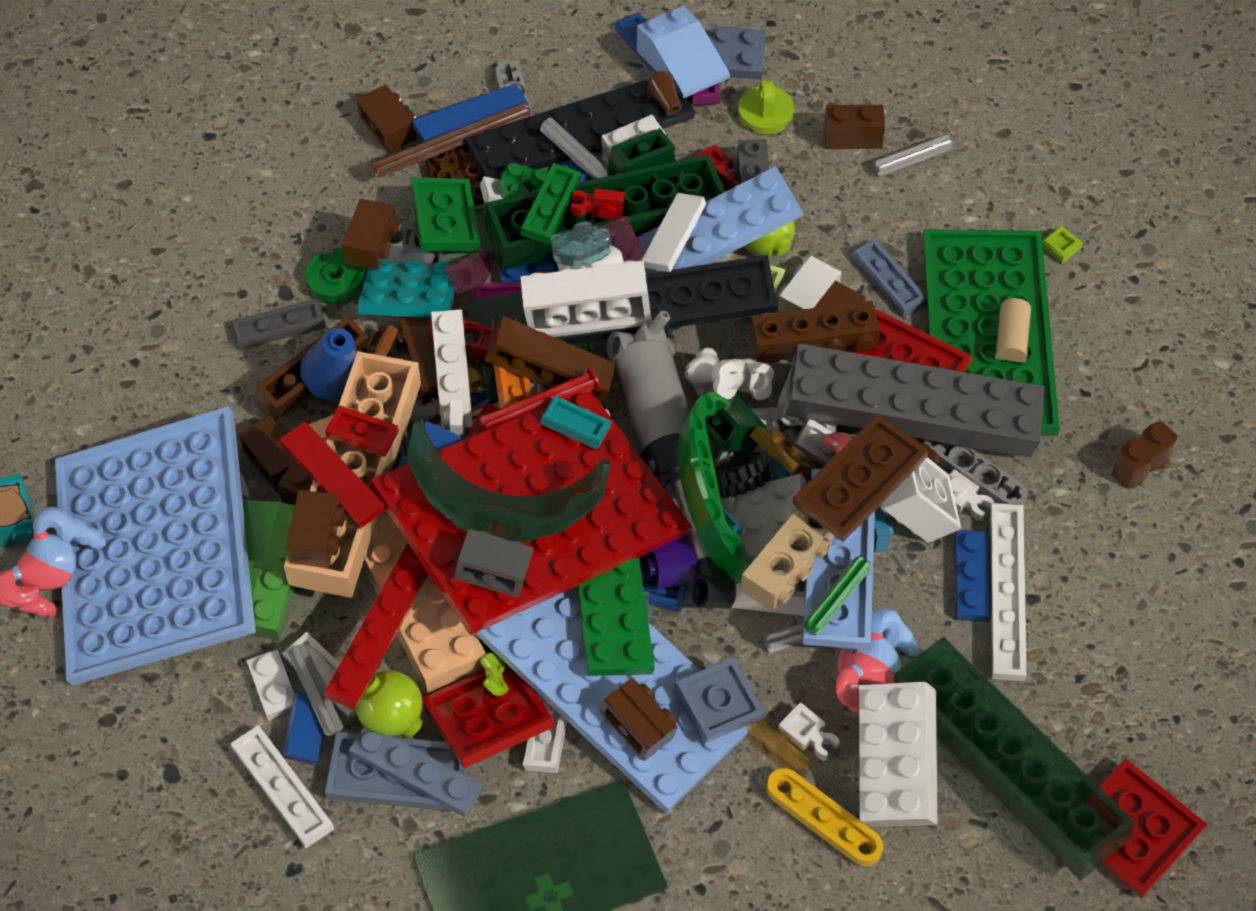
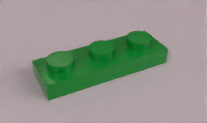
(550, 203)

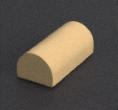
(1013, 330)

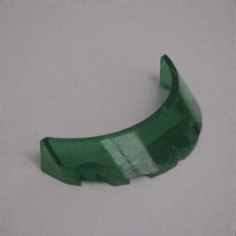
(499, 514)

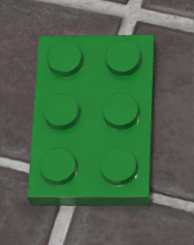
(444, 214)

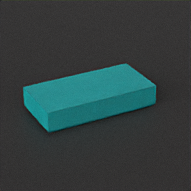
(576, 422)

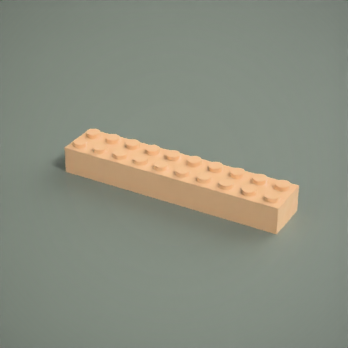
(431, 632)

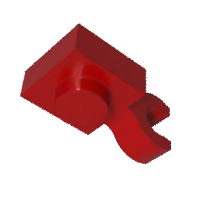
(723, 166)
(602, 203)

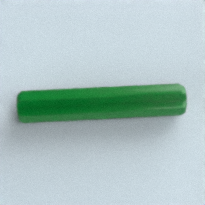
(837, 595)

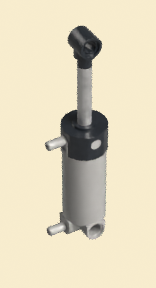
(657, 414)

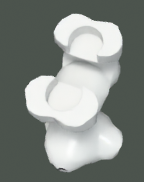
(729, 375)

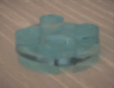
(581, 243)

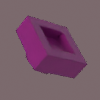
(707, 96)

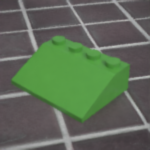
(266, 537)

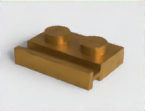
(782, 451)

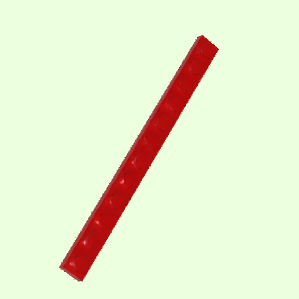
(383, 619)

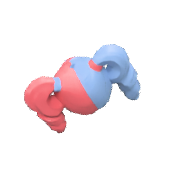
(46, 561)
(877, 664)

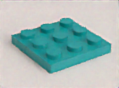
(407, 289)

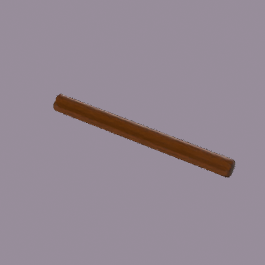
(446, 141)

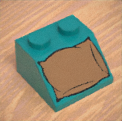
(16, 511)

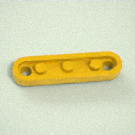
(824, 817)

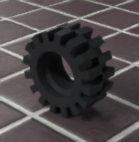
(742, 474)

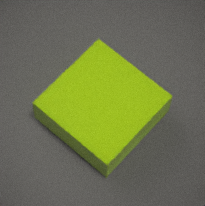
(1061, 244)

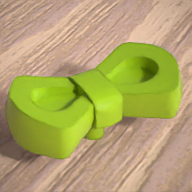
(494, 668)

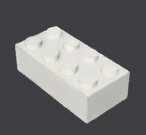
(586, 299)
(898, 754)

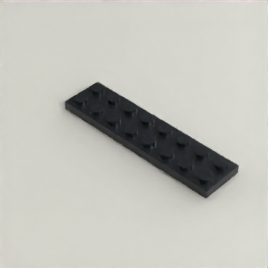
(584, 120)
(704, 295)

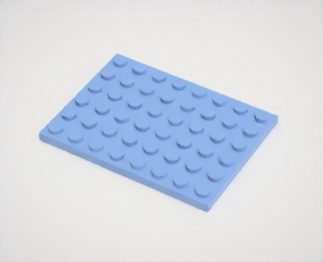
(172, 549)

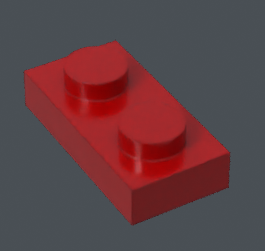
(362, 431)

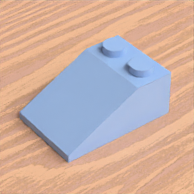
(682, 49)

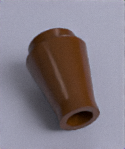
(663, 89)

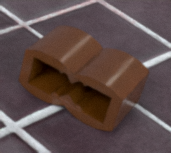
(1144, 454)

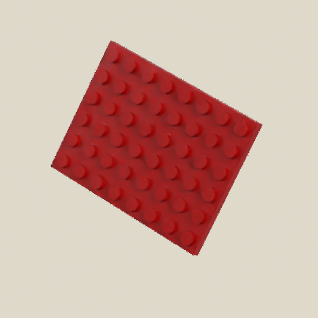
(533, 461)

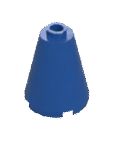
(328, 364)

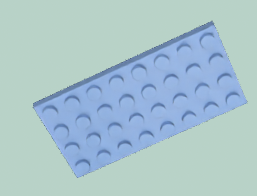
(548, 654)

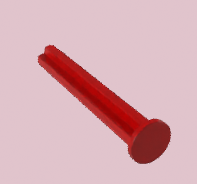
(567, 389)

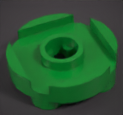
(520, 180)
(334, 290)

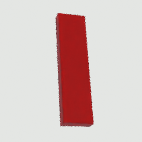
(332, 474)

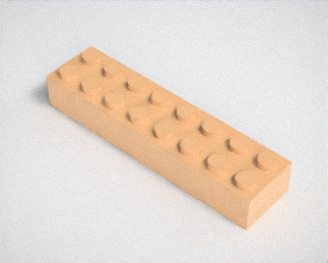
(386, 391)

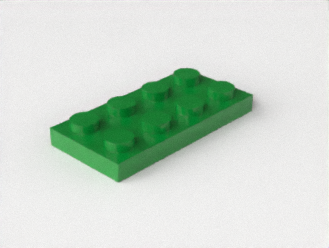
(615, 623)

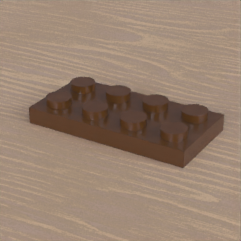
(860, 477)

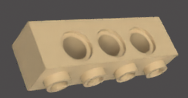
(772, 588)

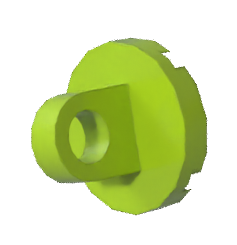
(766, 108)

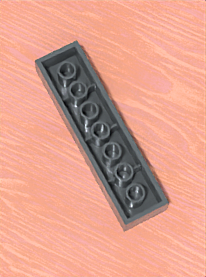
(916, 399)

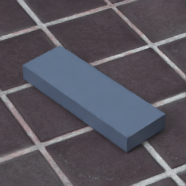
(889, 277)

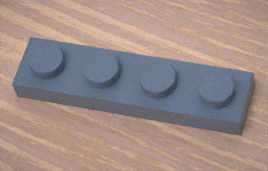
(417, 771)

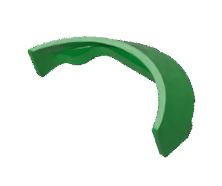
(702, 490)

